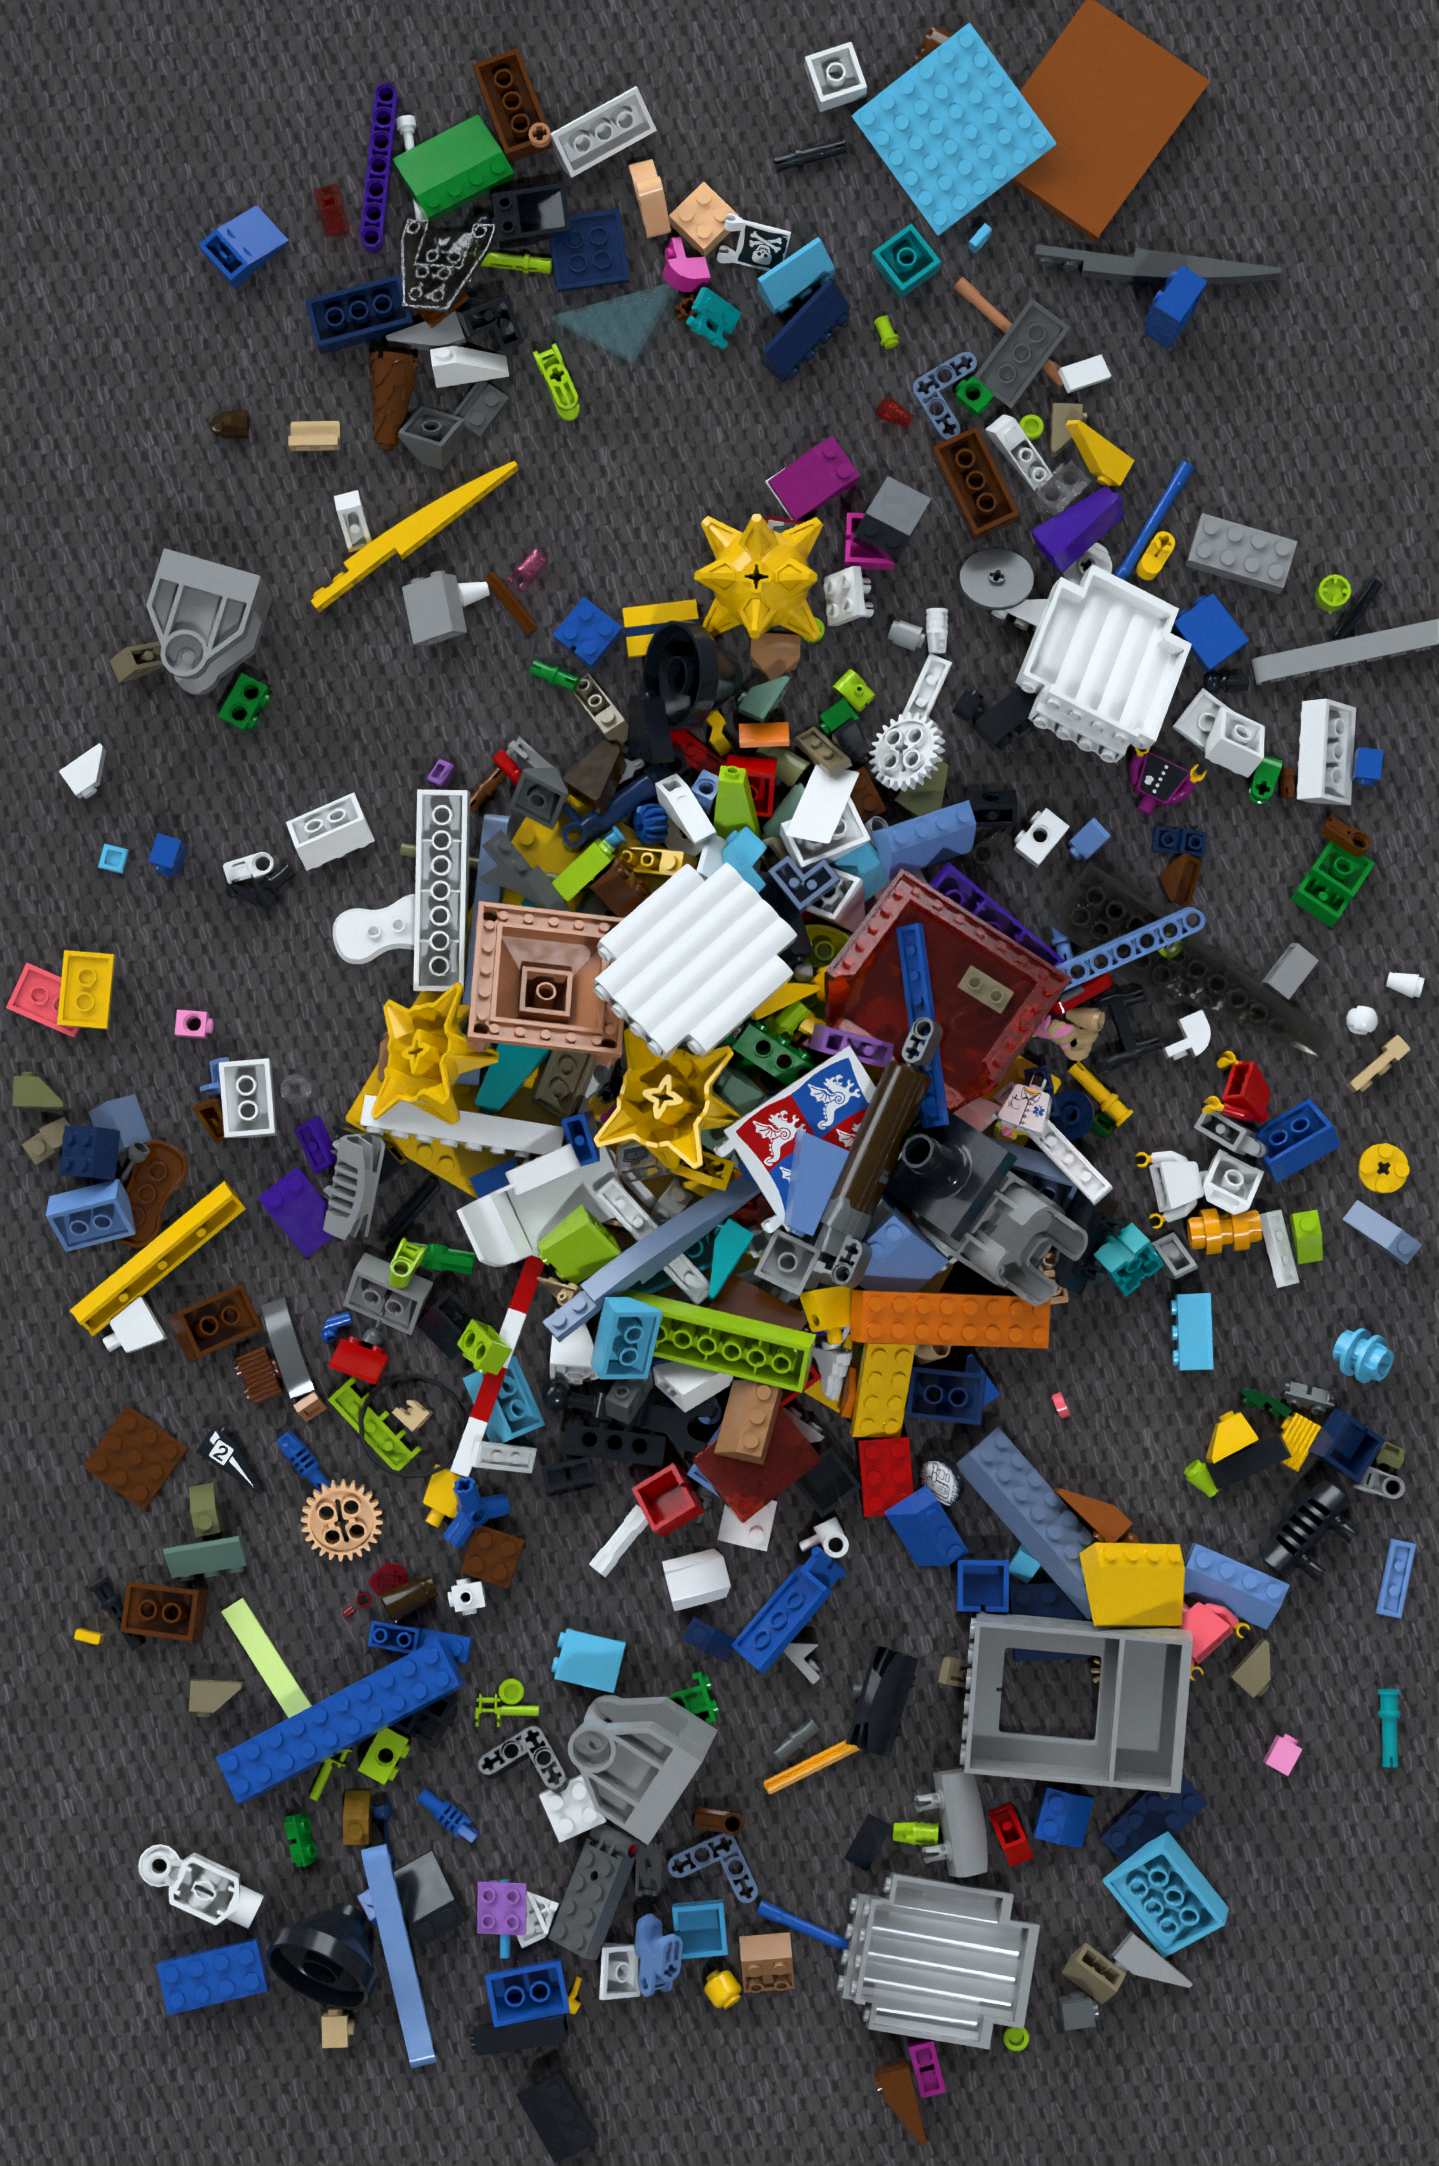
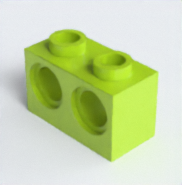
(484, 1347)

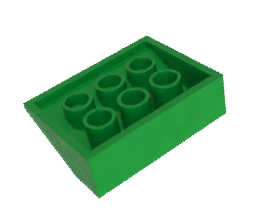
(453, 168)

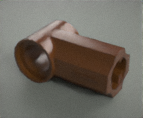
(715, 1820)

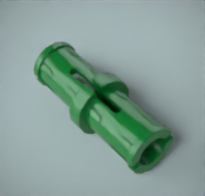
(554, 676)

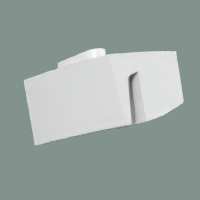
(539, 1196)

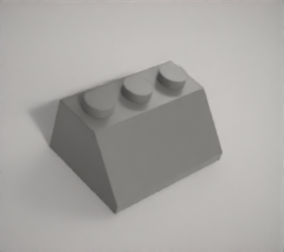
(369, 1289)

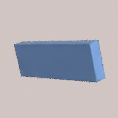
(1395, 1578)

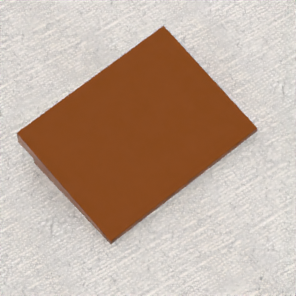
(1110, 108)

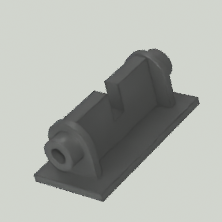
(1295, 1397)

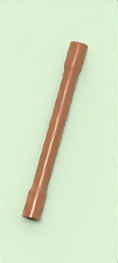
(973, 296)

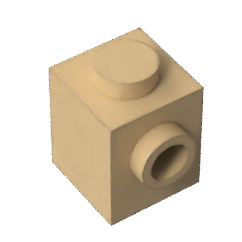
(336, 2028)

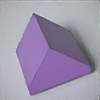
(442, 774)

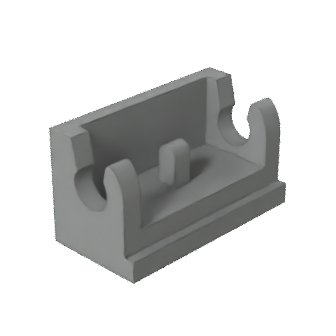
(1290, 970)

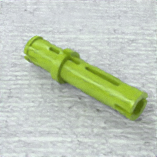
(518, 262)

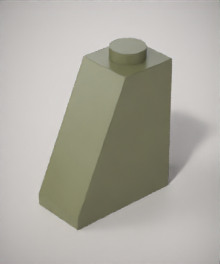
(925, 797)

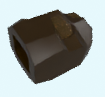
(231, 424)

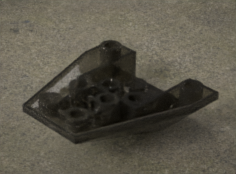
(440, 263)

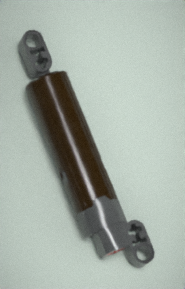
(876, 1154)

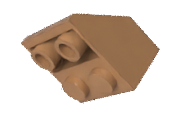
(766, 1962)

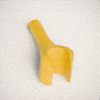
(574, 2004)

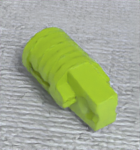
(916, 1833)

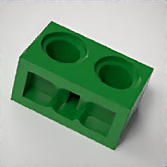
(238, 701)

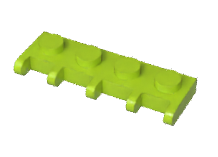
(376, 1432)

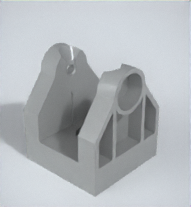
(205, 618)
(638, 1758)

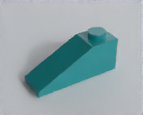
(729, 1248)

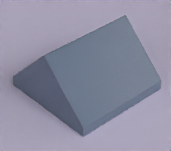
(122, 1115)

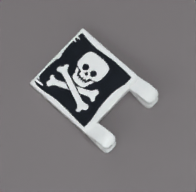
(757, 245)

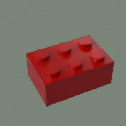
(884, 1474)

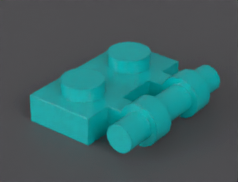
(717, 312)

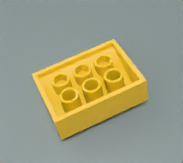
(1134, 1584)

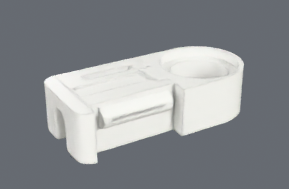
(246, 868)

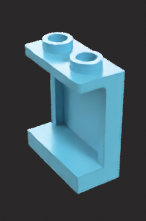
(588, 1660)

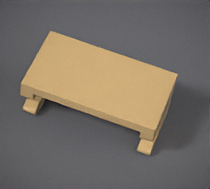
(416, 1419)

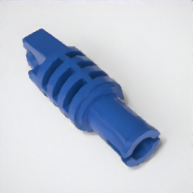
(302, 1460)
(448, 1816)

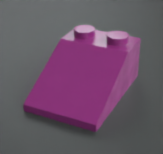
(814, 479)

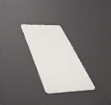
(822, 805)

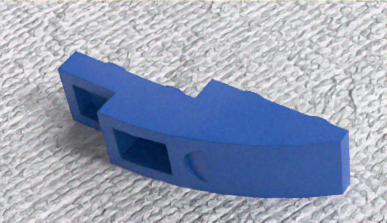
(410, 1638)

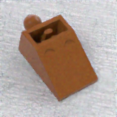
(1103, 1518)

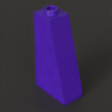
(1078, 528)

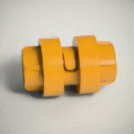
(1214, 1230)

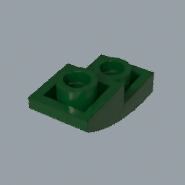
(1257, 1399)

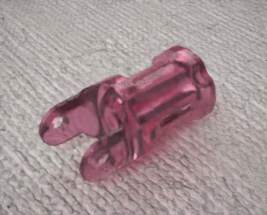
(528, 569)

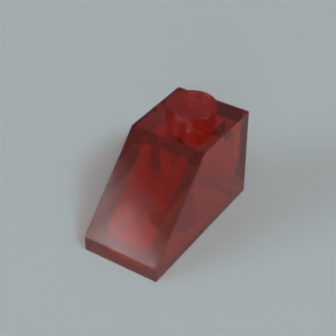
(331, 210)

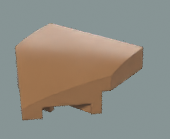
(775, 654)

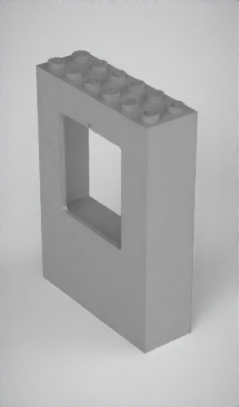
(1138, 1709)

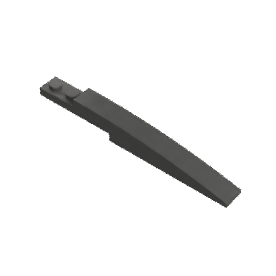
(1152, 266)

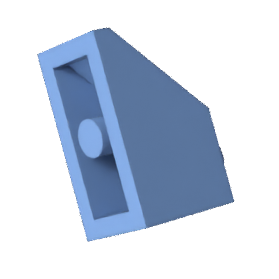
(1088, 840)

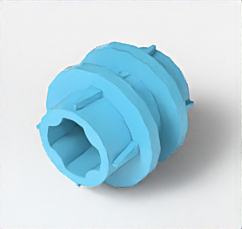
(1363, 1355)

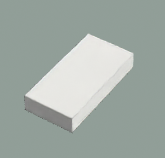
(1084, 373)

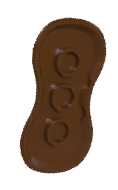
(151, 1187)

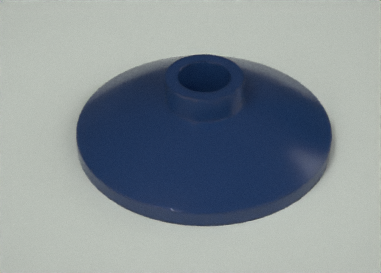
(1069, 1103)

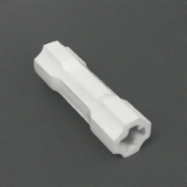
(620, 1541)

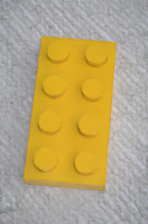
(882, 1390)

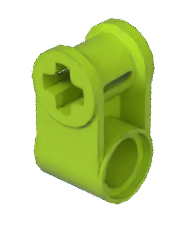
(406, 1259)

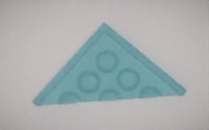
(619, 323)

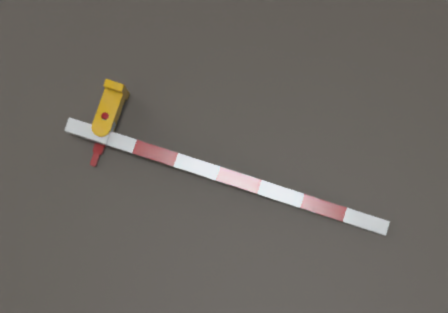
(519, 1307)

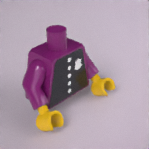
(1160, 780)

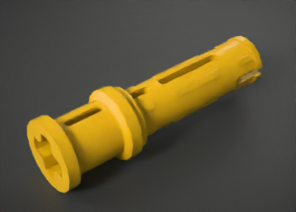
(1108, 1101)

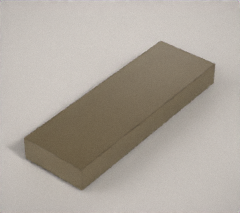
(822, 751)

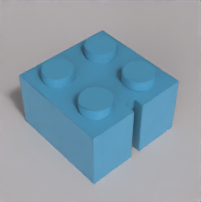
(701, 1928)

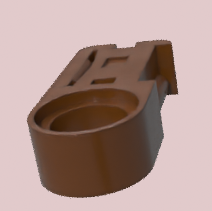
(1344, 835)

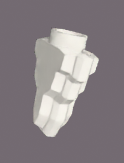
(832, 1364)

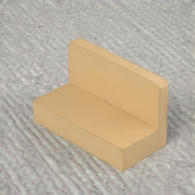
(314, 436)

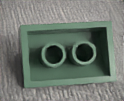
(737, 1092)
(207, 1557)

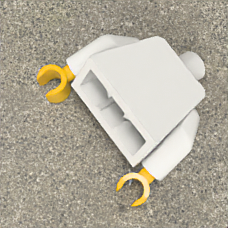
(1175, 1184)

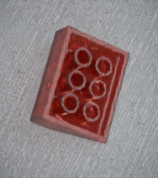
(751, 1486)

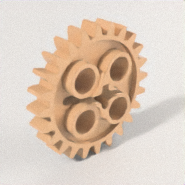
(320, 1524)

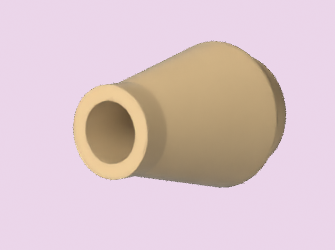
(1087, 1018)

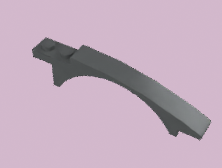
(517, 875)

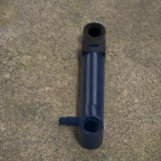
(620, 806)

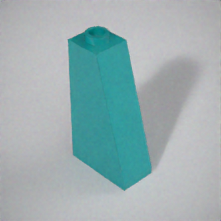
(507, 1076)

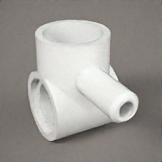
(824, 1533)

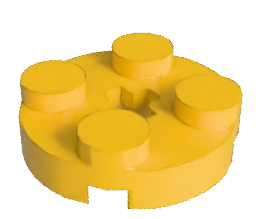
(1381, 1182)

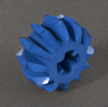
(650, 824)

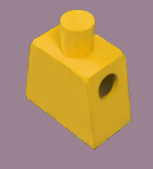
(828, 1310)
(441, 1496)

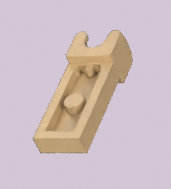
(1393, 1050)

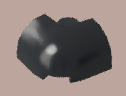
(431, 1722)

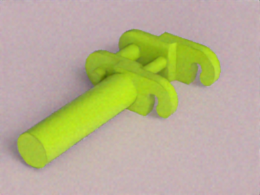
(505, 1710)
(324, 1774)

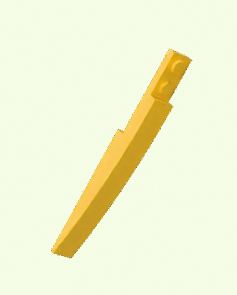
(411, 533)

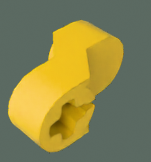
(1149, 565)
(717, 739)

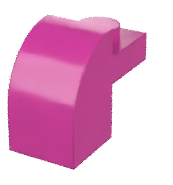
(683, 272)

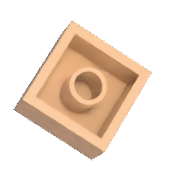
(701, 219)

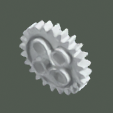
(907, 751)

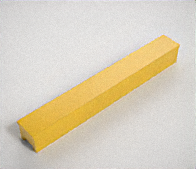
(158, 1258)

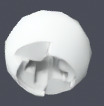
(1362, 1020)

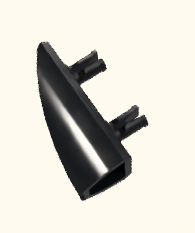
(1096, 1222)

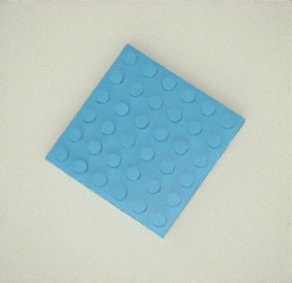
(954, 129)

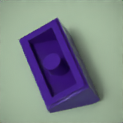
(316, 1144)

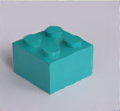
(906, 261)

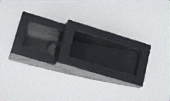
(1249, 1461)

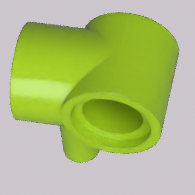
(854, 690)

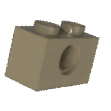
(986, 989)

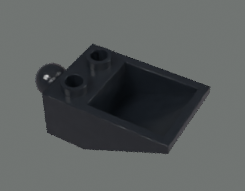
(533, 213)

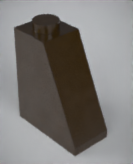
(597, 776)

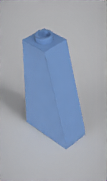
(812, 1180)

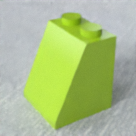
(578, 1246)

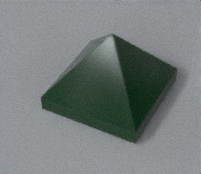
(1099, 1130)

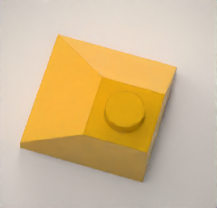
(1229, 1436)

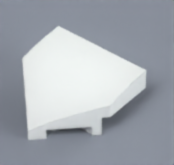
(539, 1918)

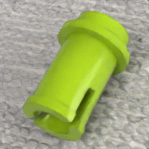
(886, 332)

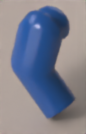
(332, 1326)

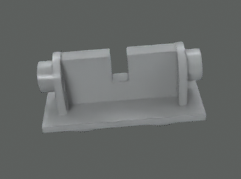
(525, 755)

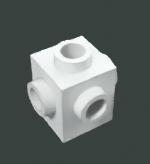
(476, 1593)

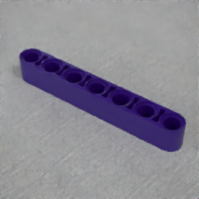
(377, 157)

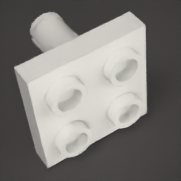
(845, 596)

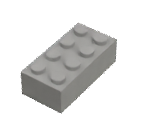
(1241, 553)

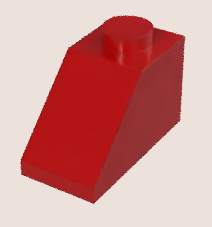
(1010, 1834)

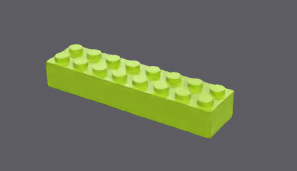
(730, 1343)

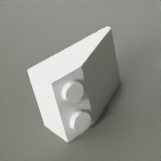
(847, 837)

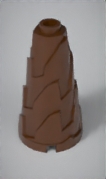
(392, 387)

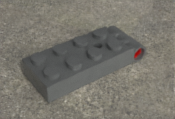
(594, 1891)

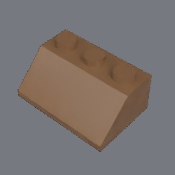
(748, 1421)

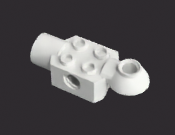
(201, 1886)

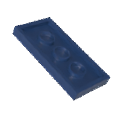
(1152, 1817)

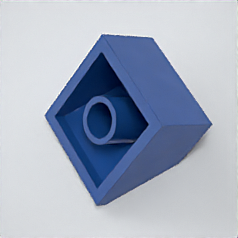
(1062, 1817)

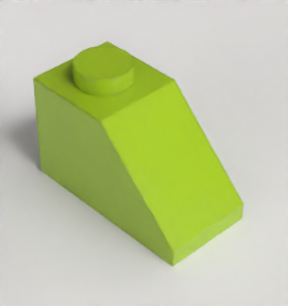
(1307, 1236)

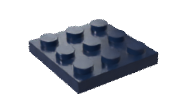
(591, 252)
(1043, 1601)

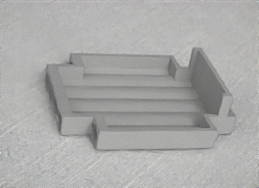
(938, 1960)

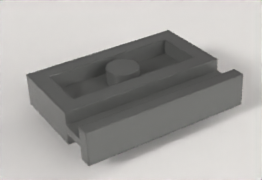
(481, 407)

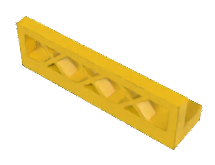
(707, 1179)

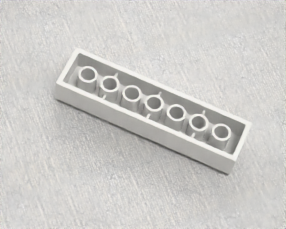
(441, 889)
(473, 1130)

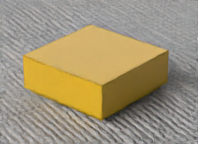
(89, 1636)

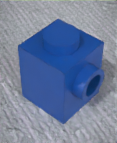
(1367, 766)

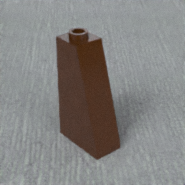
(751, 1302)

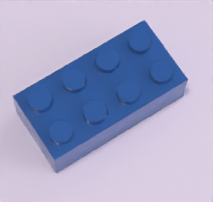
(1174, 306)
(213, 1976)

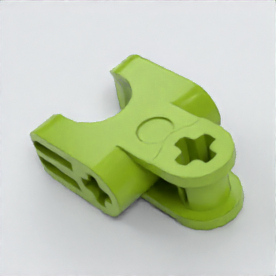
(562, 392)

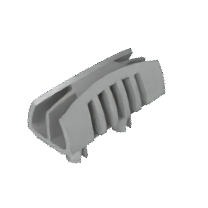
(354, 1184)
(961, 1823)

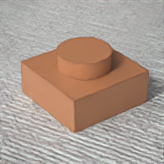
(310, 1406)

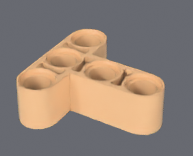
(650, 198)

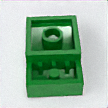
(1331, 883)

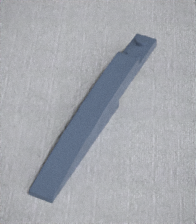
(650, 1255)

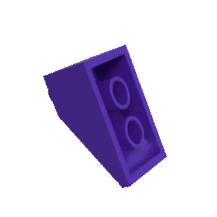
(298, 1211)

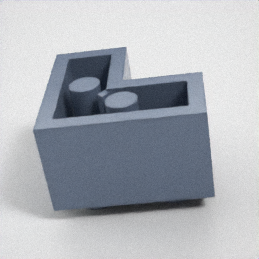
(803, 888)

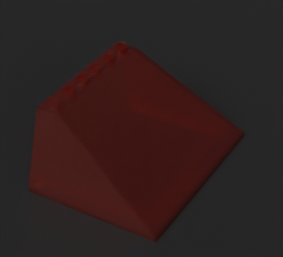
(977, 1042)

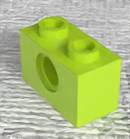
(373, 1764)

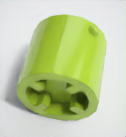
(1332, 593)

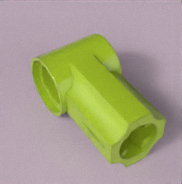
(787, 1020)

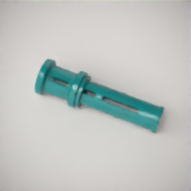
(1389, 1714)

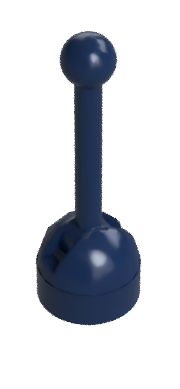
(382, 1814)

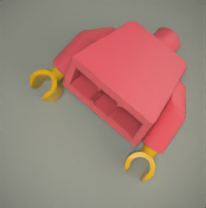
(1209, 1628)

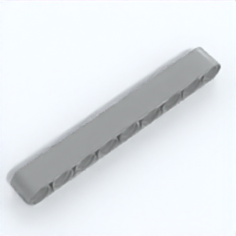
(1346, 652)

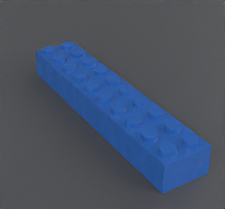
(341, 1721)

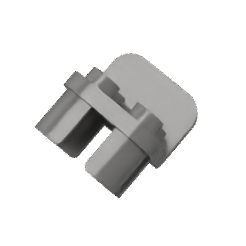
(1013, 1239)

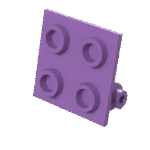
(501, 1908)

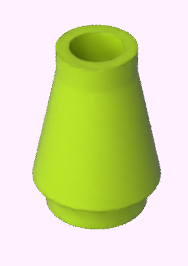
(1200, 1477)

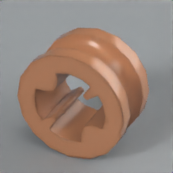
(546, 138)

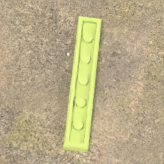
(266, 1658)

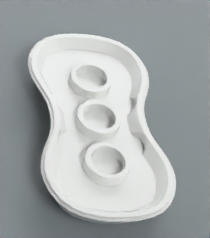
(366, 933)

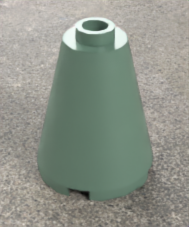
(784, 811)

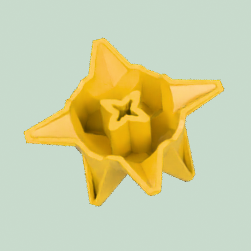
(771, 600)
(428, 1056)
(668, 1102)

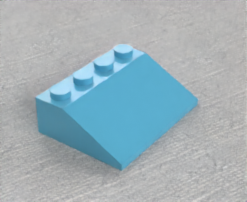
(1167, 1895)

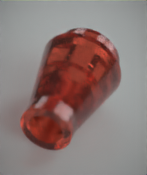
(894, 413)

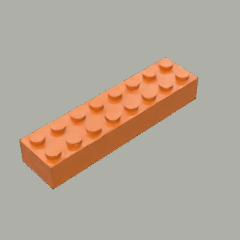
(948, 1319)

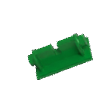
(304, 1851)

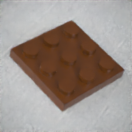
(135, 1457)

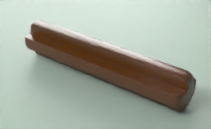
(510, 603)

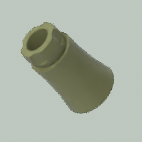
(789, 766)

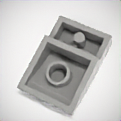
(789, 1260)

